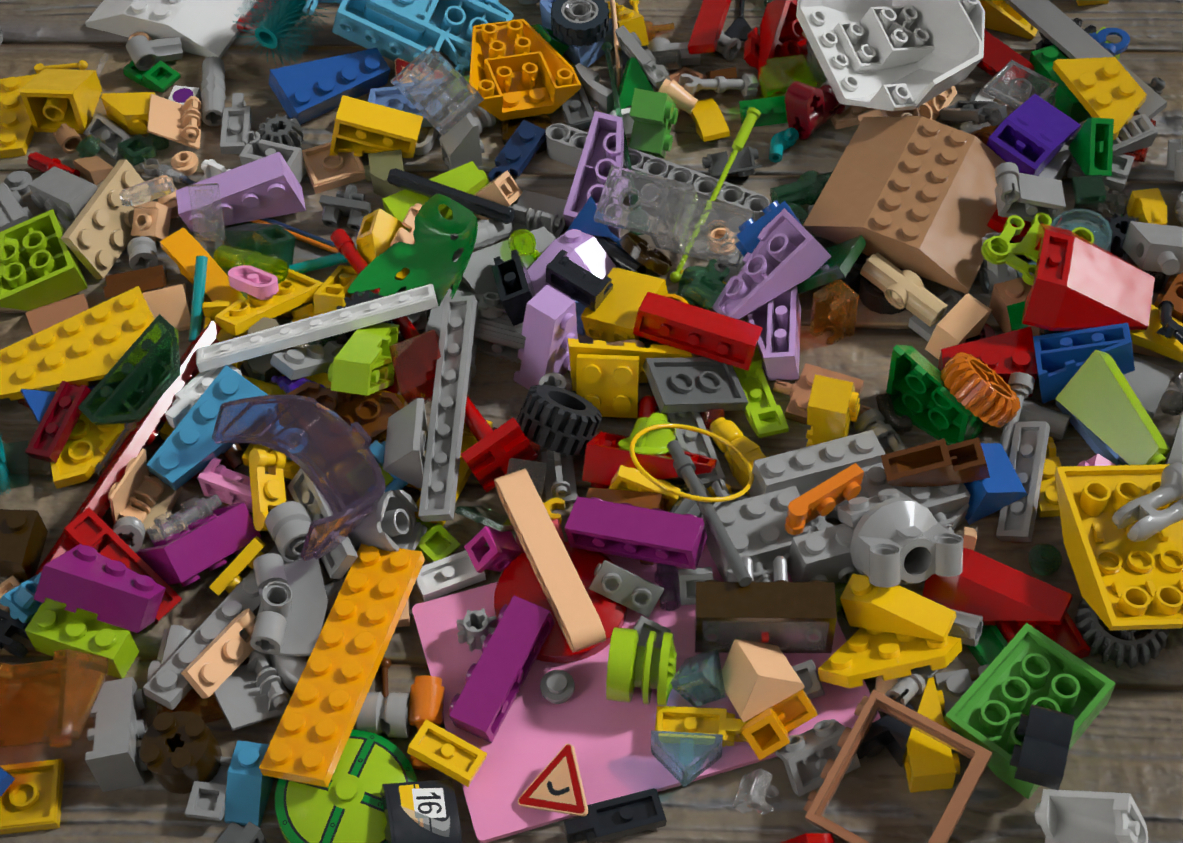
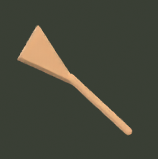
(616, 44)

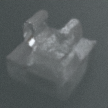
(752, 792)

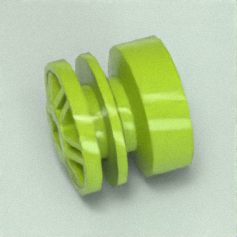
(640, 666)

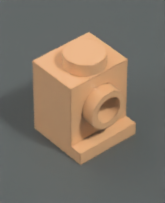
(151, 221)

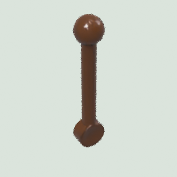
(384, 666)

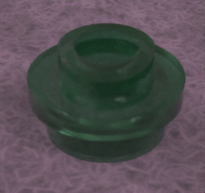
(88, 146)
(1043, 566)

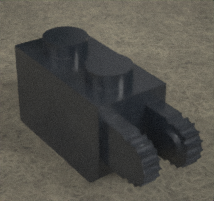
(513, 286)

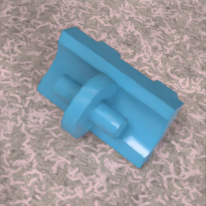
(21, 600)

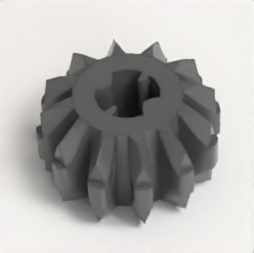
(282, 131)

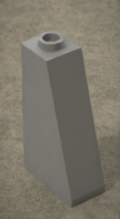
(479, 275)

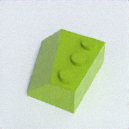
(37, 264)

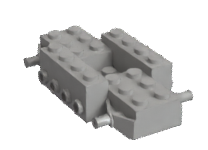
(821, 549)

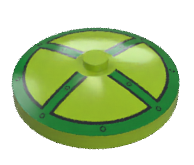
(352, 803)

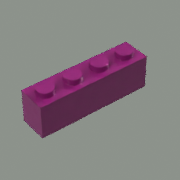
(636, 532)
(501, 668)

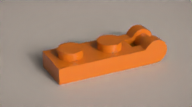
(823, 498)

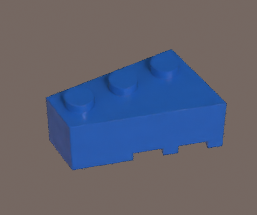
(1065, 352)

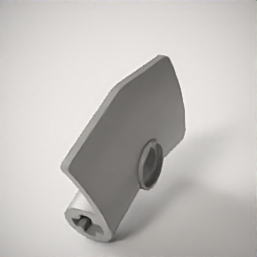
(299, 618)

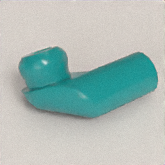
(781, 142)

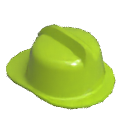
(652, 442)

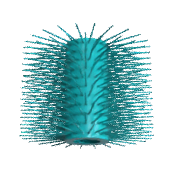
(278, 24)

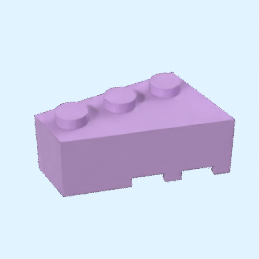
(547, 326)
(780, 335)

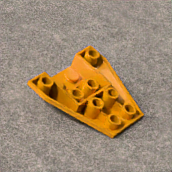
(518, 71)

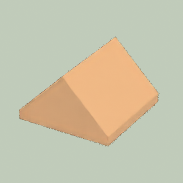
(172, 304)
(757, 677)

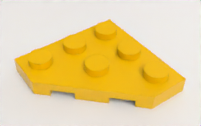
(83, 451)
(887, 655)

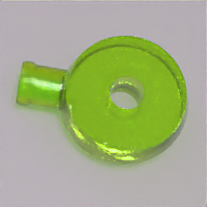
(529, 243)

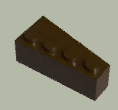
(21, 543)

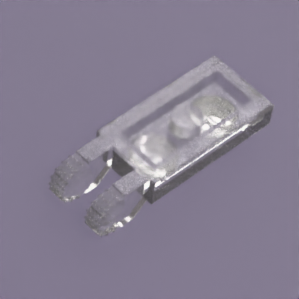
(207, 214)

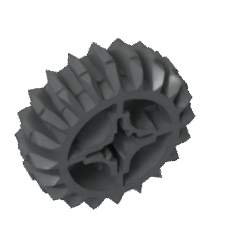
(1118, 644)

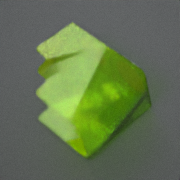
(782, 73)

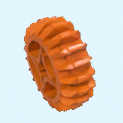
(980, 389)

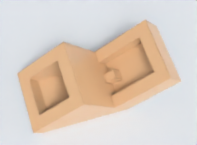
(960, 323)

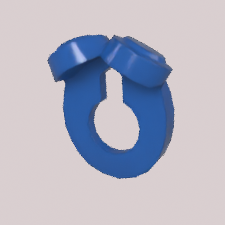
(1116, 48)

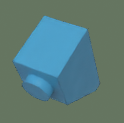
(246, 786)

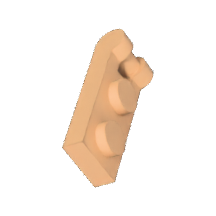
(221, 656)

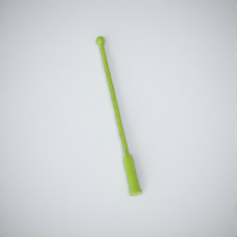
(738, 144)

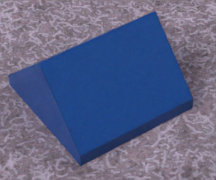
(998, 490)

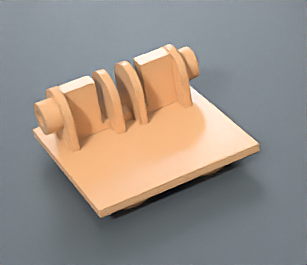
(175, 120)
(135, 491)

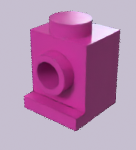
(497, 555)

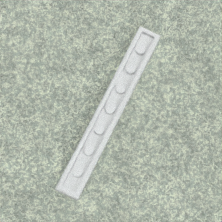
(316, 328)

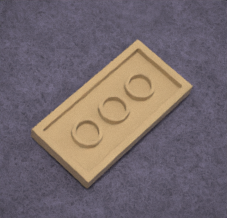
(104, 224)

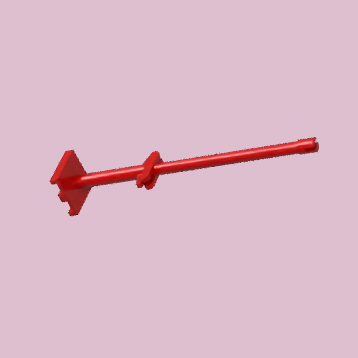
(491, 454)

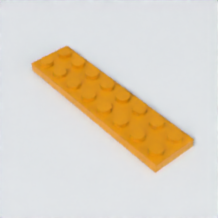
(342, 666)

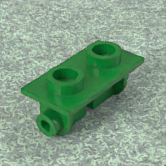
(772, 110)

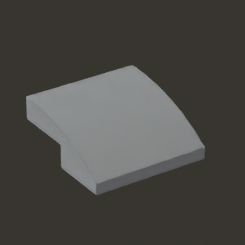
(1149, 383)

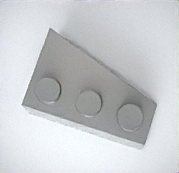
(62, 193)
(118, 735)

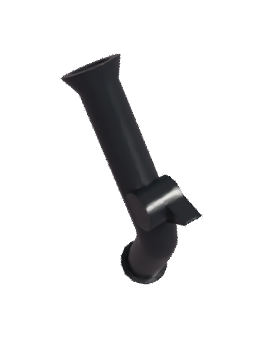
(1170, 327)

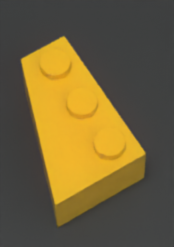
(373, 129)
(831, 409)

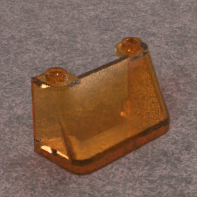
(49, 698)

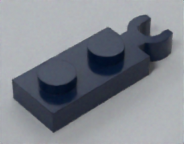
(518, 150)

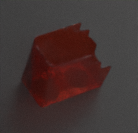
(412, 362)

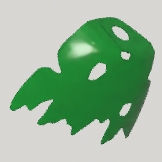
(430, 255)

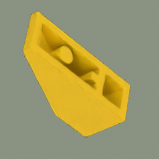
(334, 290)
(894, 610)

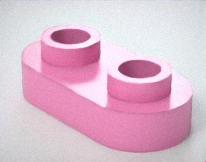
(253, 281)

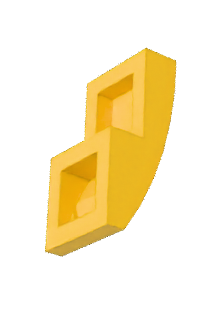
(709, 120)

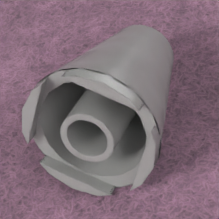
(390, 524)

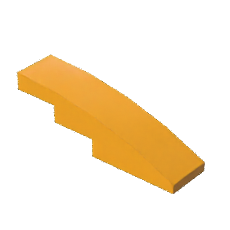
(183, 251)

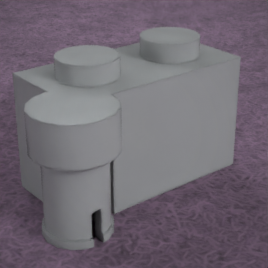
(257, 149)
(1027, 194)

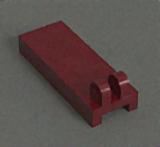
(57, 423)

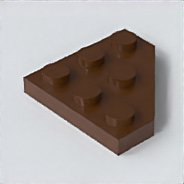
(369, 411)

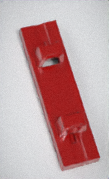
(94, 532)

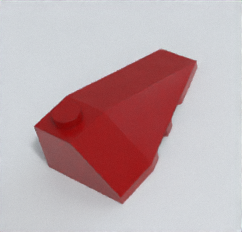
(780, 32)
(605, 457)
(998, 593)

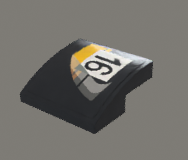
(421, 812)

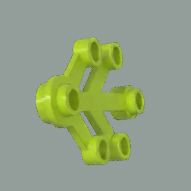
(1007, 251)

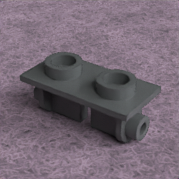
(743, 163)

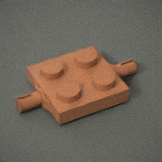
(801, 389)

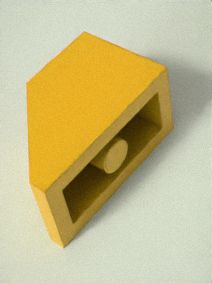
(128, 110)

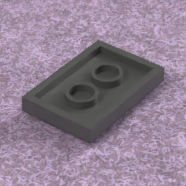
(694, 385)

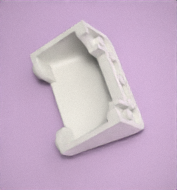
(1090, 817)

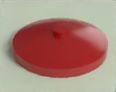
(520, 581)

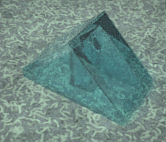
(700, 679)
(686, 753)

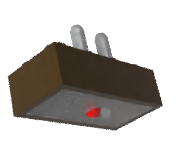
(779, 613)

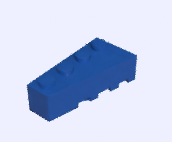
(318, 85)

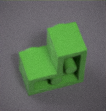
(652, 124)

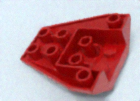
(1084, 286)

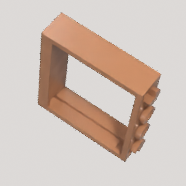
(850, 742)

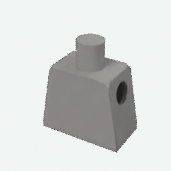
(1155, 247)

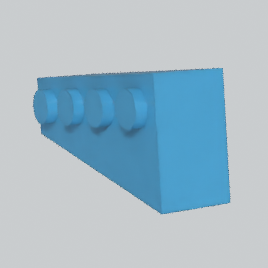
(191, 442)

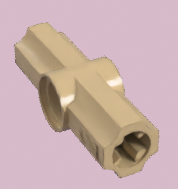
(903, 289)

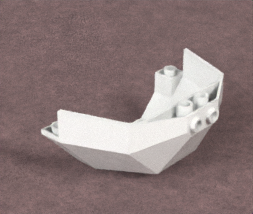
(893, 50)

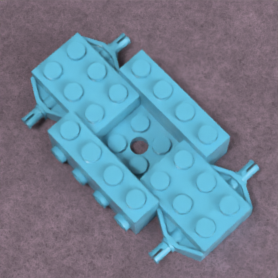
(410, 26)

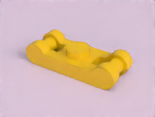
(266, 489)

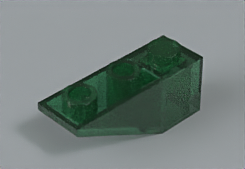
(262, 238)

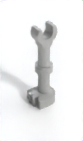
(747, 84)

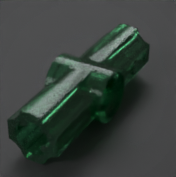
(803, 191)

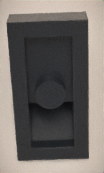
(887, 733)

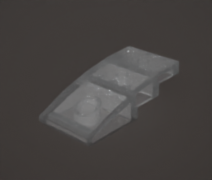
(436, 90)

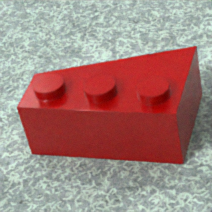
(1002, 353)

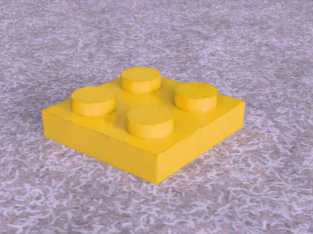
(609, 383)

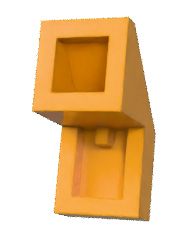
(770, 728)

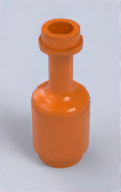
(425, 703)

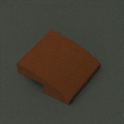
(145, 278)

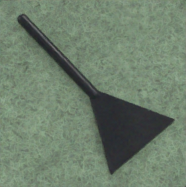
(740, 27)

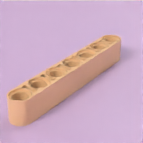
(550, 561)

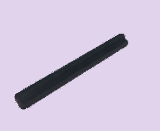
(473, 203)

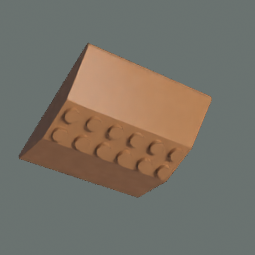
(914, 197)

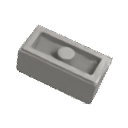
(108, 133)

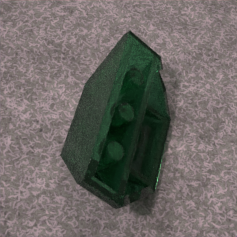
(137, 377)

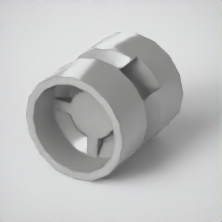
(288, 528)
(385, 714)

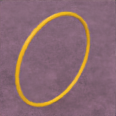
(682, 494)

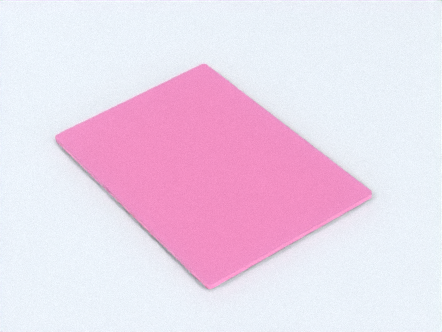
(607, 735)

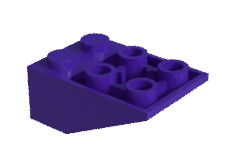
(1032, 135)

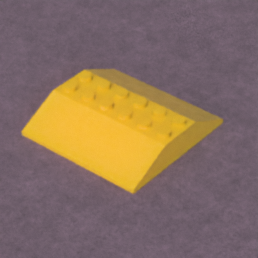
(1120, 579)

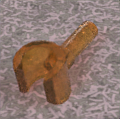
(652, 29)

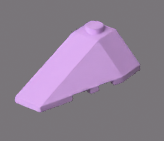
(581, 249)
(778, 263)

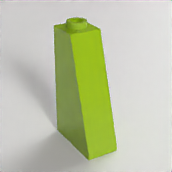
(463, 178)
(1113, 412)

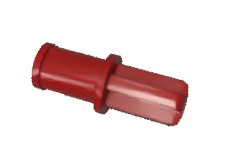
(45, 163)

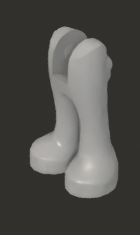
(1144, 508)

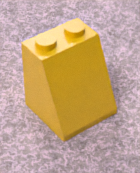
(61, 98)

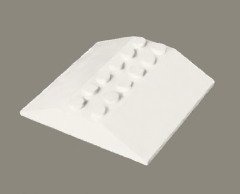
(201, 25)

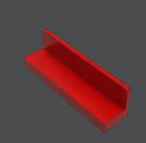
(697, 330)

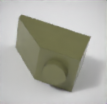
(378, 169)

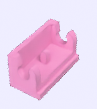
(226, 484)

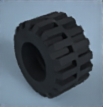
(558, 419)

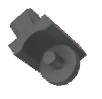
(346, 204)

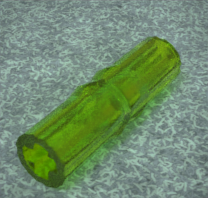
(230, 257)

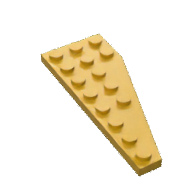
(75, 348)

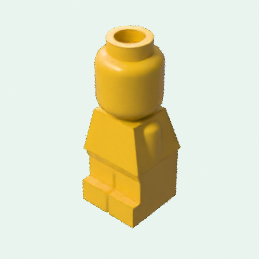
(1147, 206)
(729, 430)

